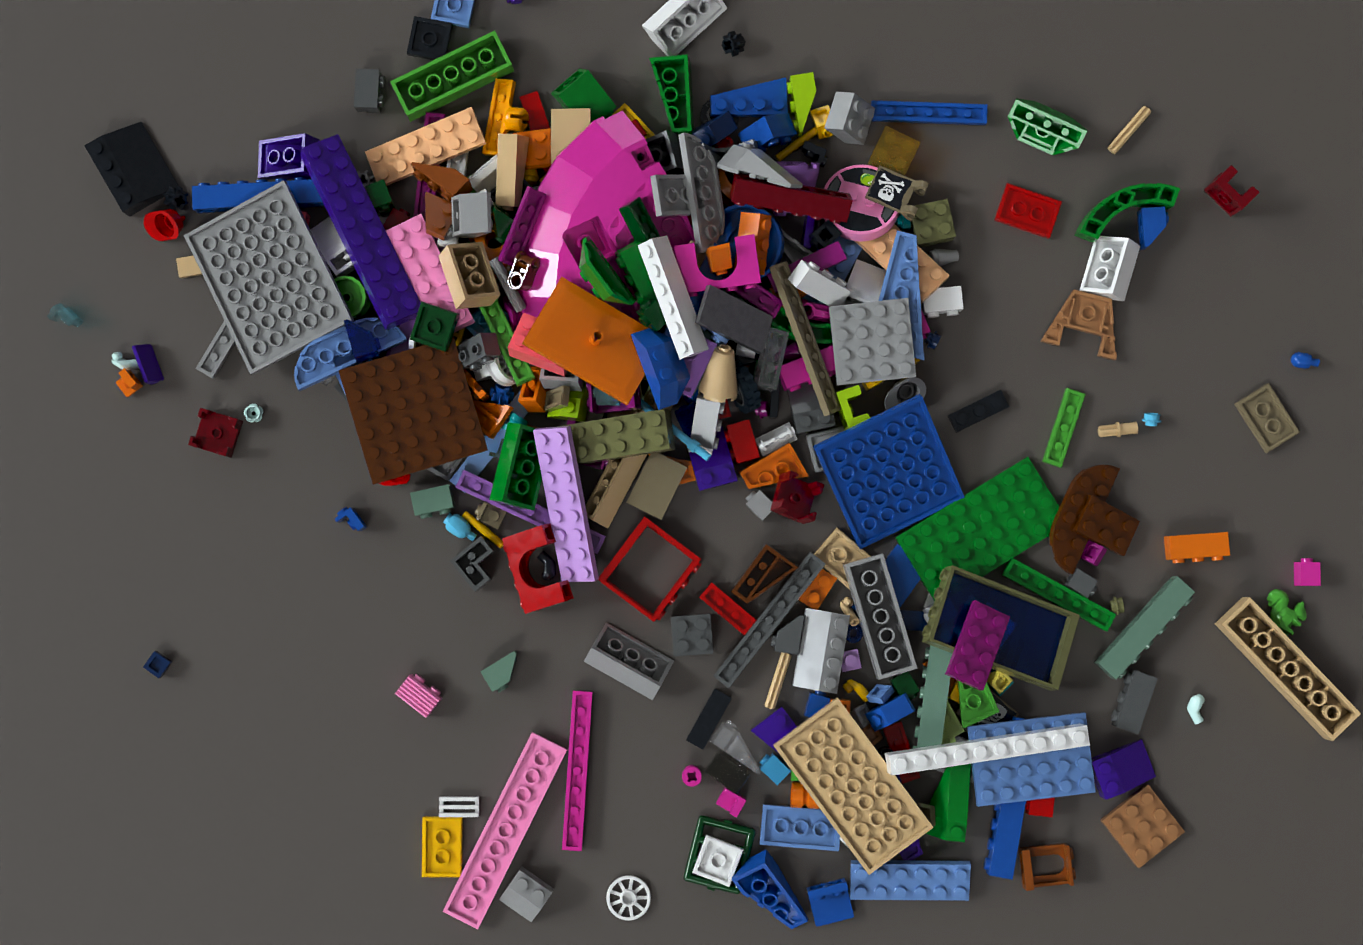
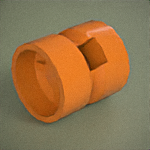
(800, 796)

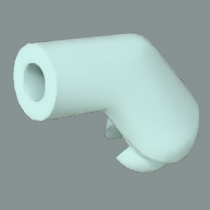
(1194, 707)

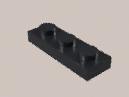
(978, 411)

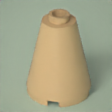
(720, 376)

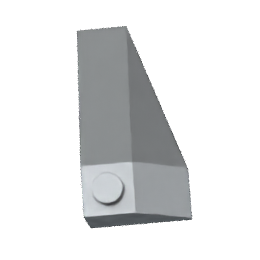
(756, 164)

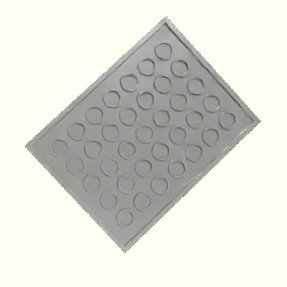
(268, 277)

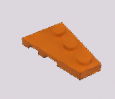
(768, 469)

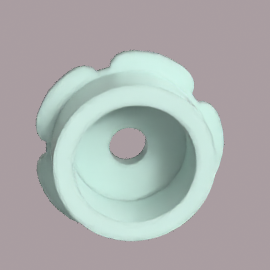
(253, 408)

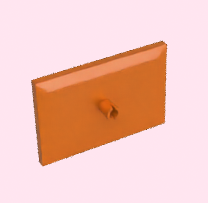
(567, 335)

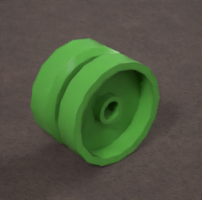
(354, 296)

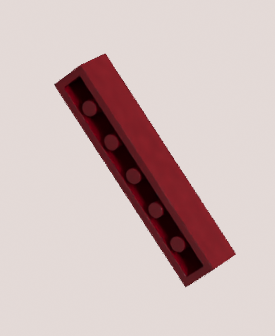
(808, 200)

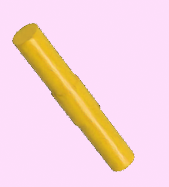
(796, 144)
(483, 529)

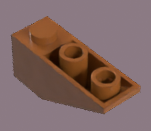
(442, 179)

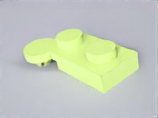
(952, 726)

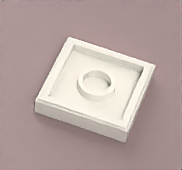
(717, 860)

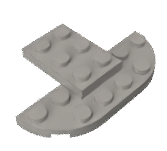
(693, 193)

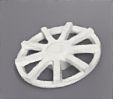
(628, 897)

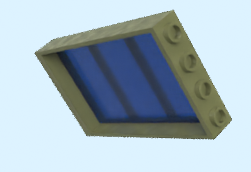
(1034, 639)

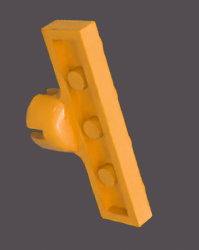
(502, 115)

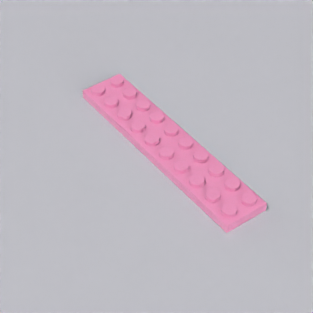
(504, 830)

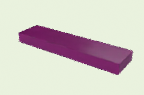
(522, 225)
(824, 258)

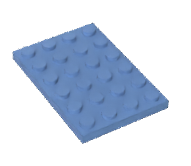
(1032, 775)

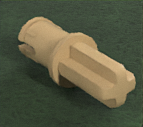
(1118, 429)

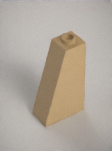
(510, 169)

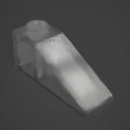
(731, 741)

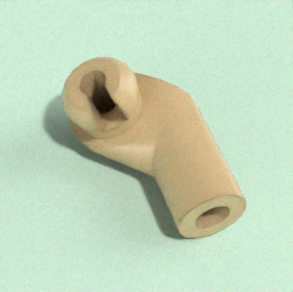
(847, 610)

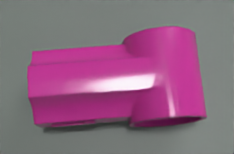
(817, 311)

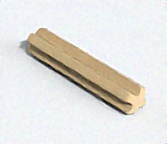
(1129, 129)
(777, 681)

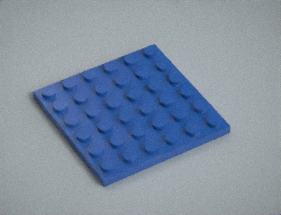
(889, 471)

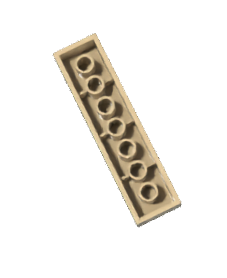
(1287, 668)

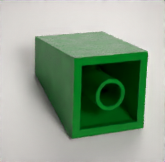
(584, 91)

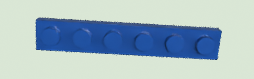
(929, 112)

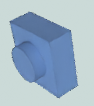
(880, 694)

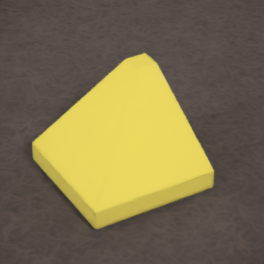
(999, 681)

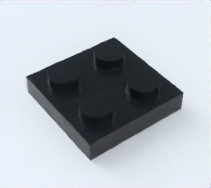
(429, 38)

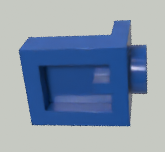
(354, 521)

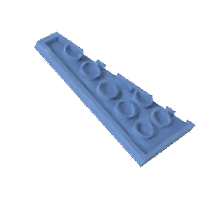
(903, 282)

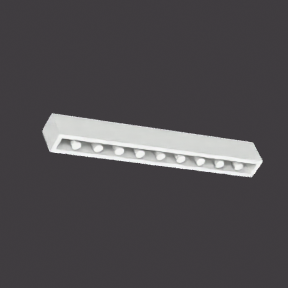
(987, 749)

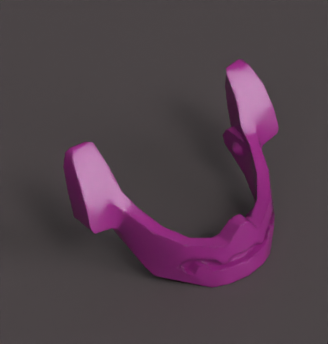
(514, 317)

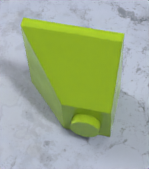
(576, 407)

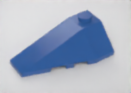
(766, 884)

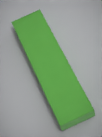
(1063, 427)

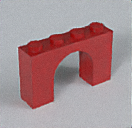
(518, 550)

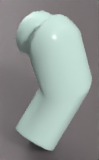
(122, 363)

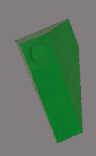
(951, 804)

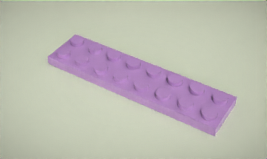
(566, 504)

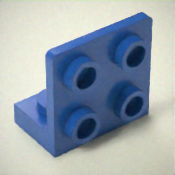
(830, 902)

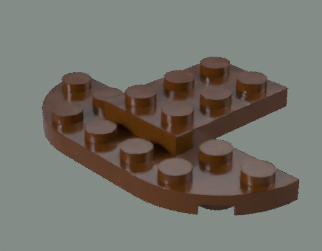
(1088, 516)

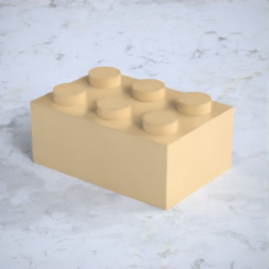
(469, 275)

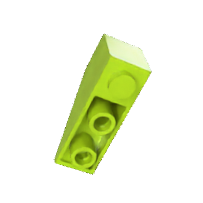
(803, 91)

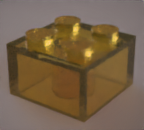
(894, 151)

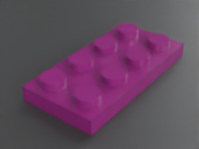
(977, 645)

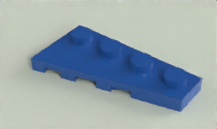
(752, 101)

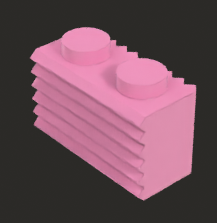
(419, 695)

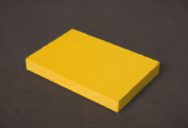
(442, 846)

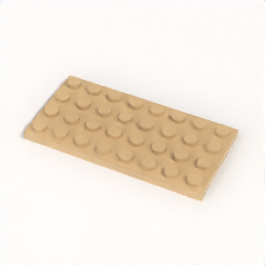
(853, 786)

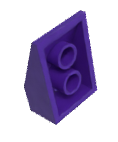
(282, 157)
(717, 470)
(1121, 769)

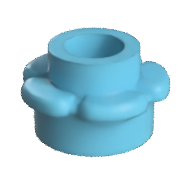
(1151, 419)

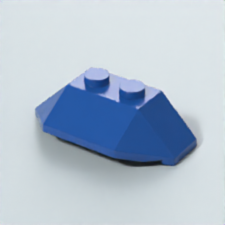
(662, 366)

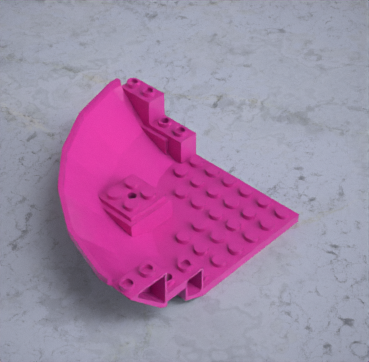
(584, 199)

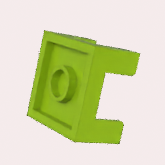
(847, 412)

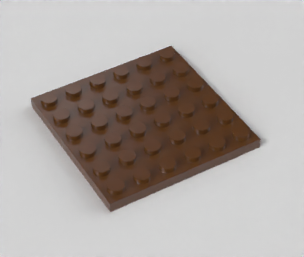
(412, 411)

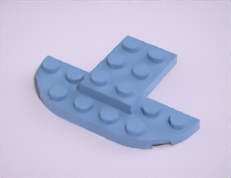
(334, 352)

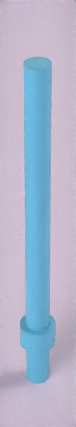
(692, 445)

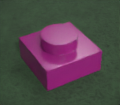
(1093, 553)

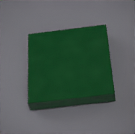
(434, 326)

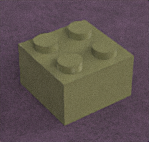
(933, 223)

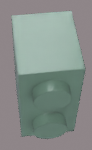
(433, 500)

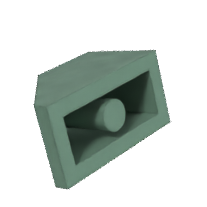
(500, 672)

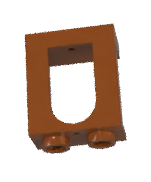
(1066, 876)

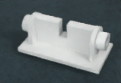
(775, 439)

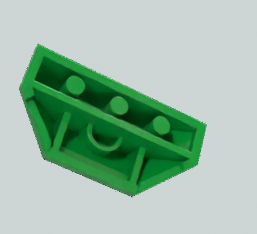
(1045, 127)
(602, 276)

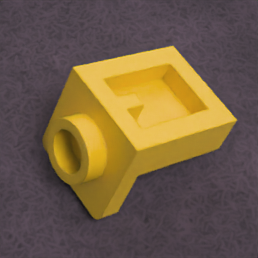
(819, 118)

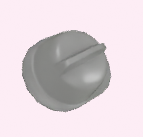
(904, 390)

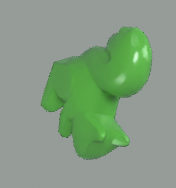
(1283, 615)

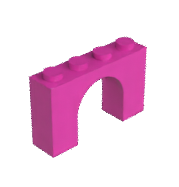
(745, 273)

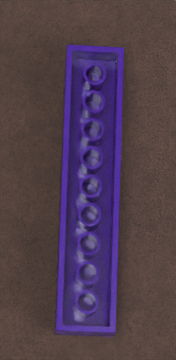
(361, 231)

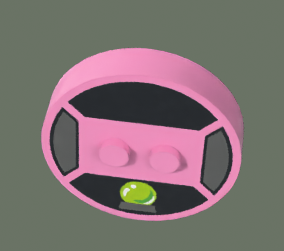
(866, 218)

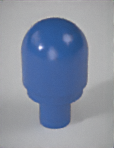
(1303, 360)

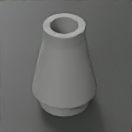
(944, 256)

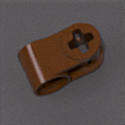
(523, 270)

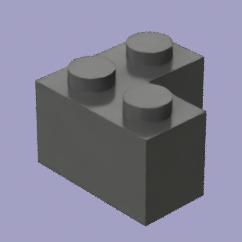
(469, 563)

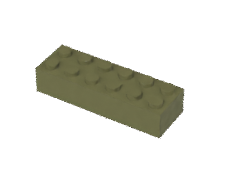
(623, 436)

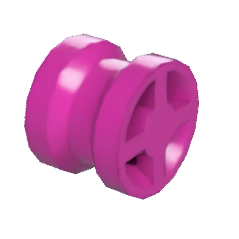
(689, 773)

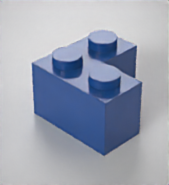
(770, 131)

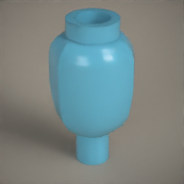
(459, 526)

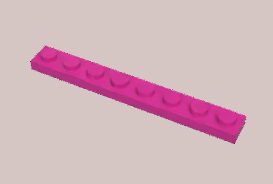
(577, 770)

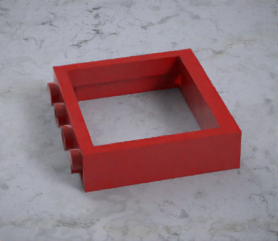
(671, 596)

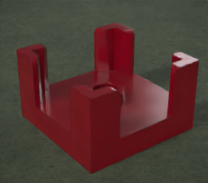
(1226, 195)
(216, 433)
(795, 498)

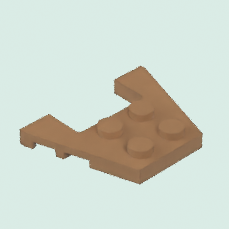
(1085, 314)

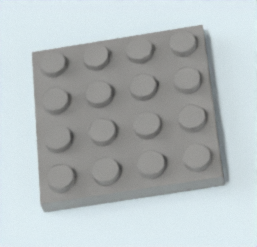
(872, 341)

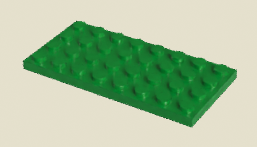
(984, 527)

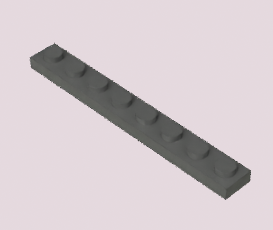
(769, 620)

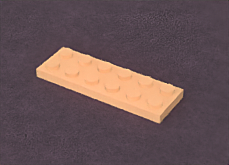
(426, 145)
(930, 273)

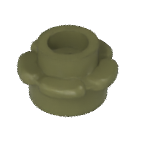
(1117, 605)

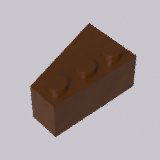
(763, 573)

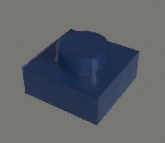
(157, 664)

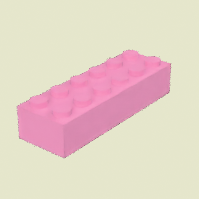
(421, 262)

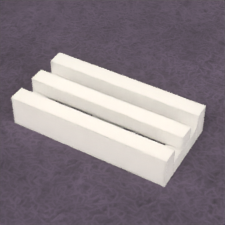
(458, 814)

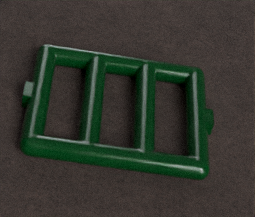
(699, 839)

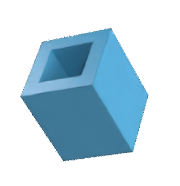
(774, 768)

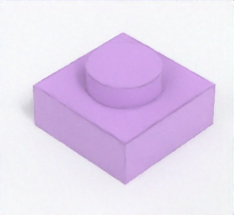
(851, 660)

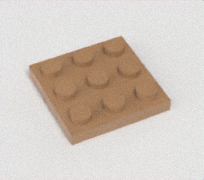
(1142, 826)

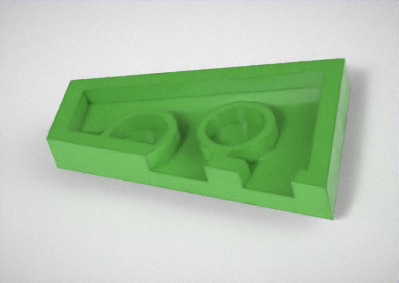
(975, 704)

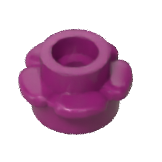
(763, 410)

